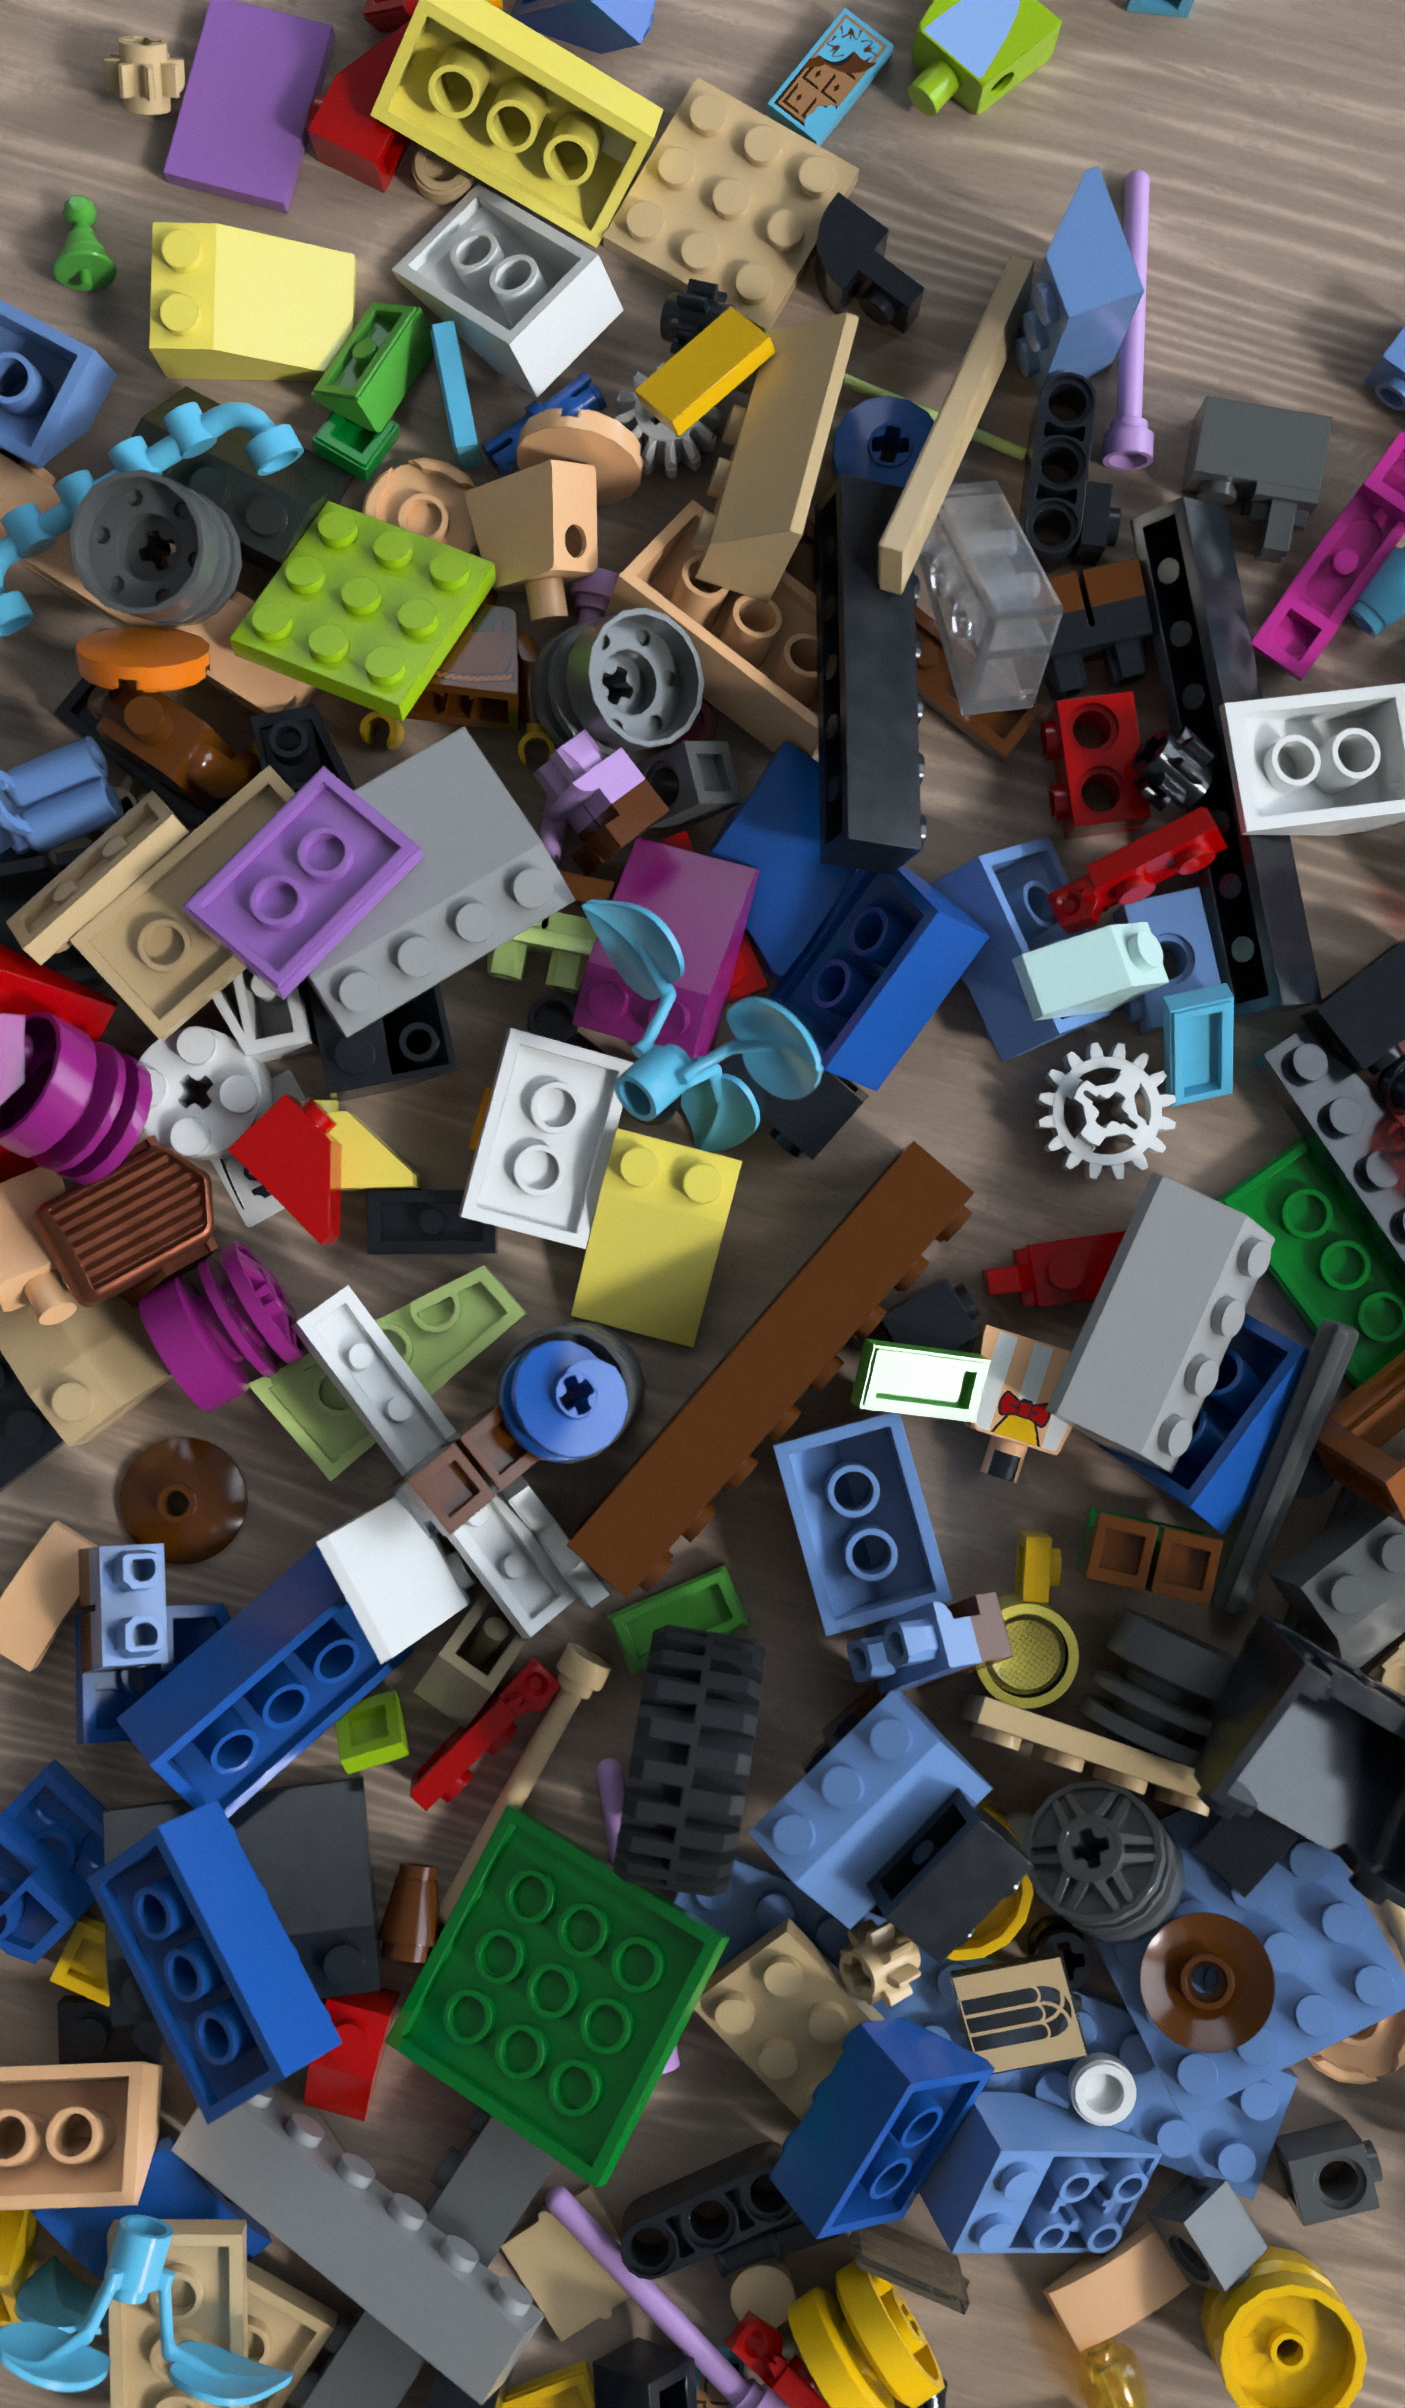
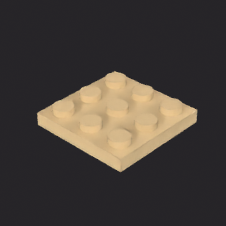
(729, 203)

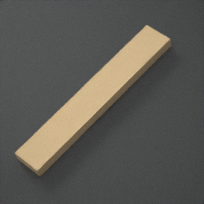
(954, 426)

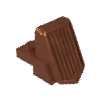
(131, 1226)

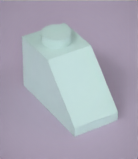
(1091, 971)

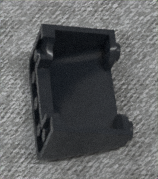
(1314, 1752)

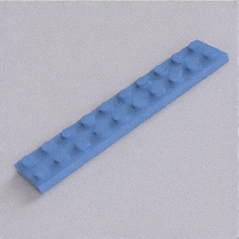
(1218, 2142)

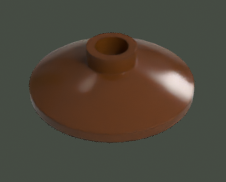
(214, 1495)
(1242, 1991)

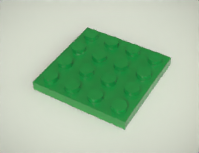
(557, 1994)

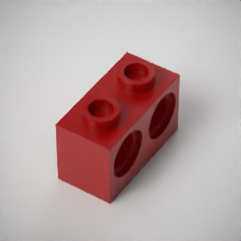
(1104, 766)

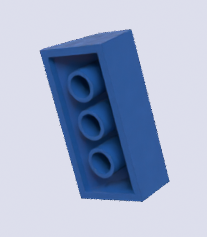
(258, 1690)
(212, 1960)

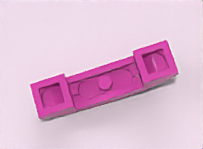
(1338, 568)

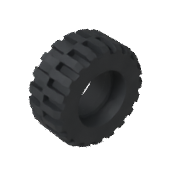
(690, 1761)

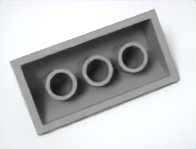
(1162, 1323)

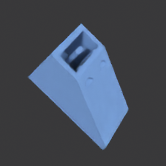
(1035, 2180)

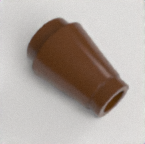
(412, 1915)

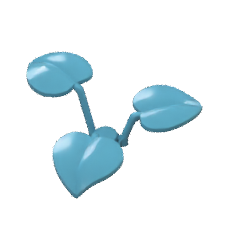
(716, 1104)
(58, 2304)

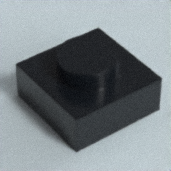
(1099, 525)

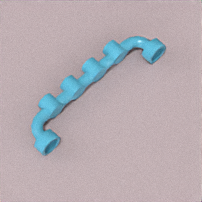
(189, 436)

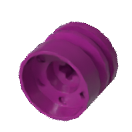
(77, 1103)
(212, 1332)

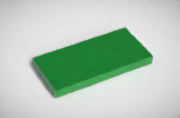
(1324, 1256)

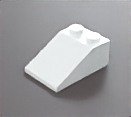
(512, 287)
(1318, 761)
(396, 1576)

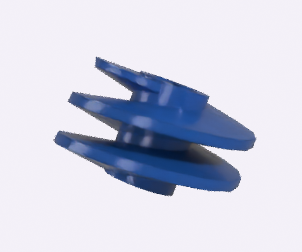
(875, 426)
(590, 1394)

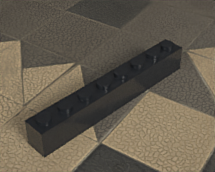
(1203, 663)

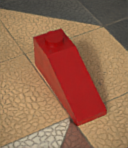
(342, 124)

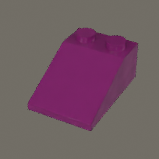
(707, 911)

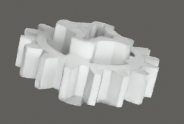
(1120, 1089)

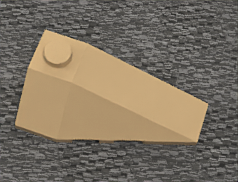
(85, 1367)

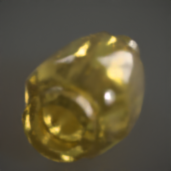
(1111, 2376)

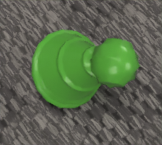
(83, 259)

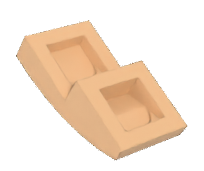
(41, 1596)
(1115, 2290)

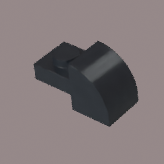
(854, 265)

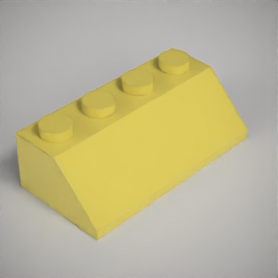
(517, 113)

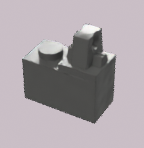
(1259, 458)

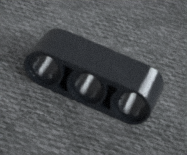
(1064, 445)
(690, 2235)

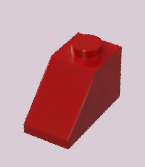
(297, 1163)
(346, 2075)

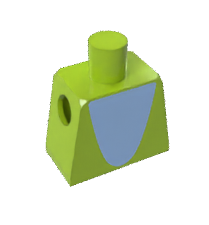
(979, 51)

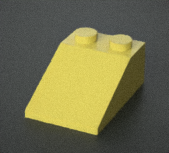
(246, 304)
(655, 1237)

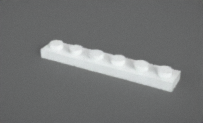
(408, 1429)

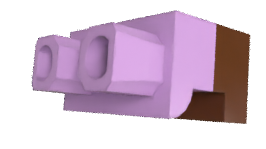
(599, 797)

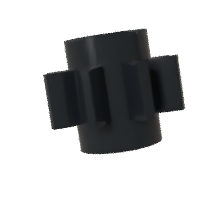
(691, 312)
(1172, 769)

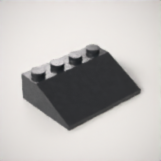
(318, 1874)

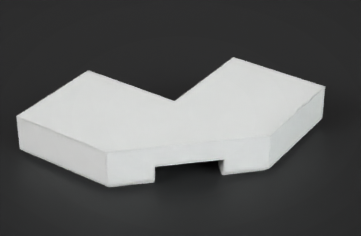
(554, 1541)

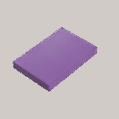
(249, 104)
(303, 882)

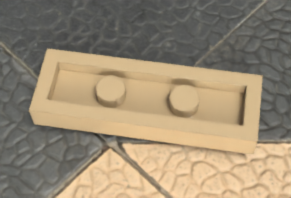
(96, 878)

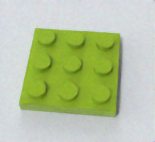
(364, 610)

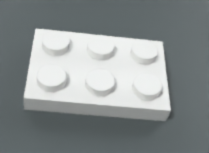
(545, 1139)

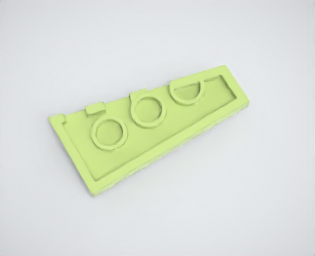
(431, 1334)

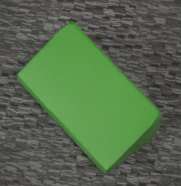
(376, 365)

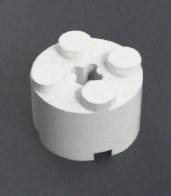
(238, 1093)

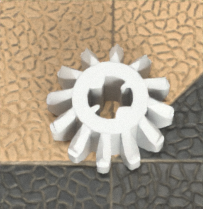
(658, 441)

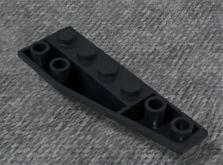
(410, 1040)

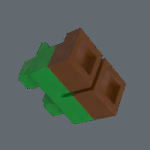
(1149, 1556)

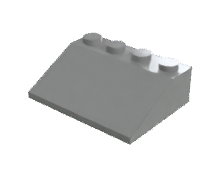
(470, 893)

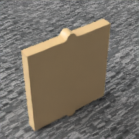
(561, 2272)

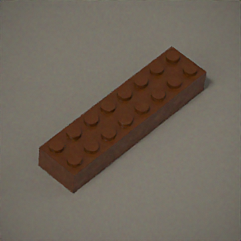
(769, 1369)

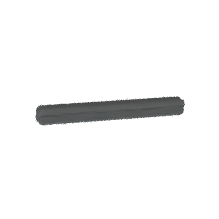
(1284, 1466)

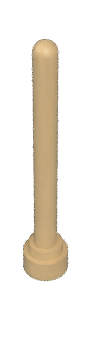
(579, 1676)

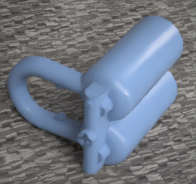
(58, 797)

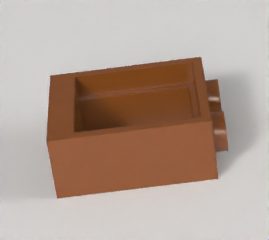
(1357, 1430)

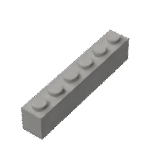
(366, 2240)

